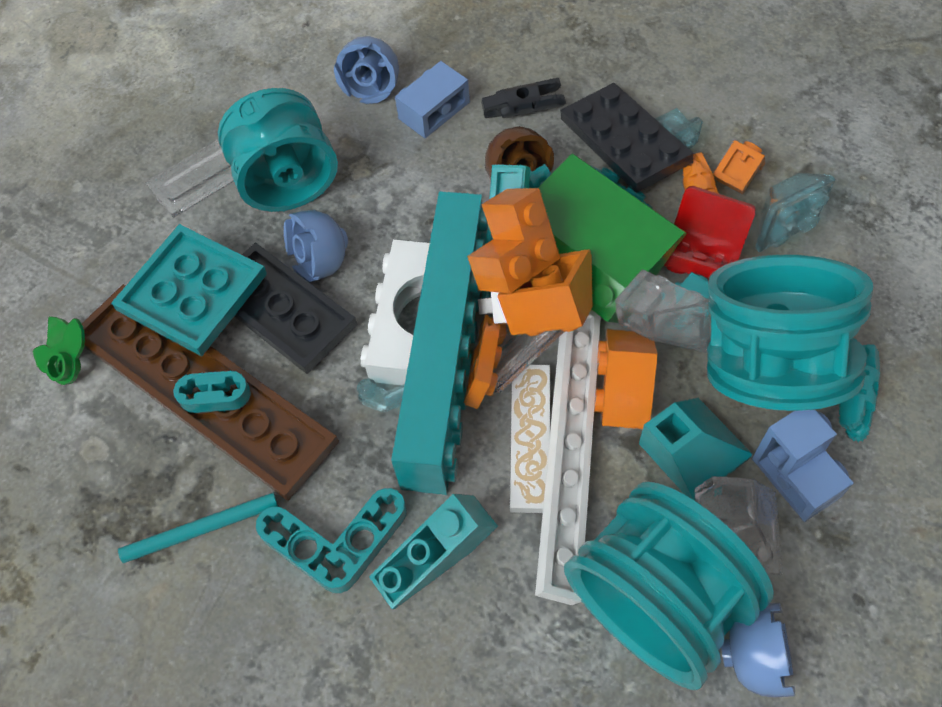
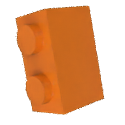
(553, 298)

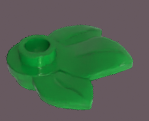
(62, 350)

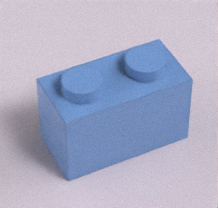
(432, 99)

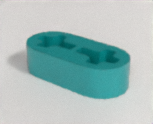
(212, 391)

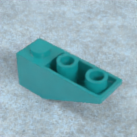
(433, 548)

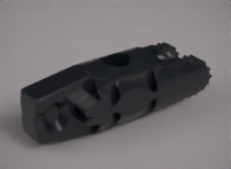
(523, 99)

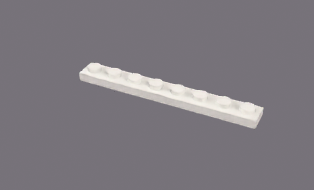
(568, 460)

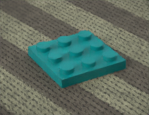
(190, 289)

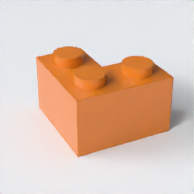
(520, 242)
(629, 379)

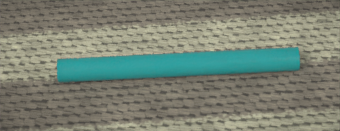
(196, 528)

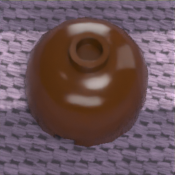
(519, 147)

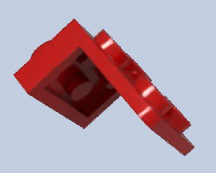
(714, 231)

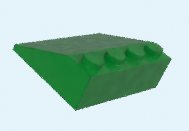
(617, 227)

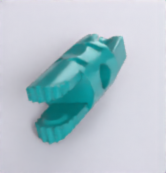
(858, 411)

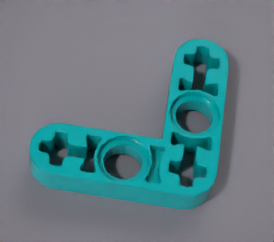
(342, 551)

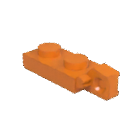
(484, 359)

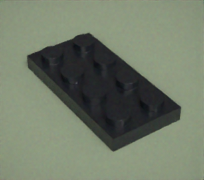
(626, 137)
(293, 313)

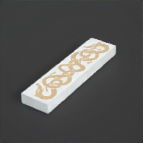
(529, 439)

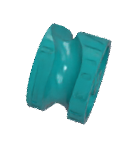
(277, 149)

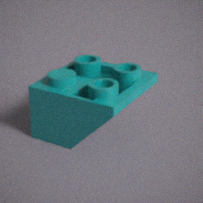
(692, 445)

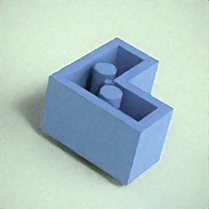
(799, 466)

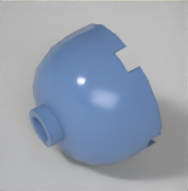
(367, 69)
(316, 244)
(760, 654)

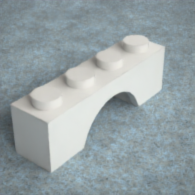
(390, 345)

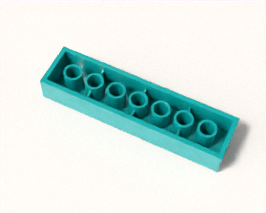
(440, 349)

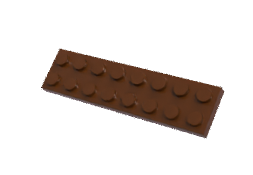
(262, 436)

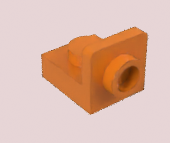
(739, 165)

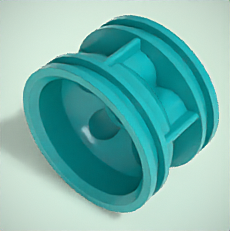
(788, 331)
(669, 582)

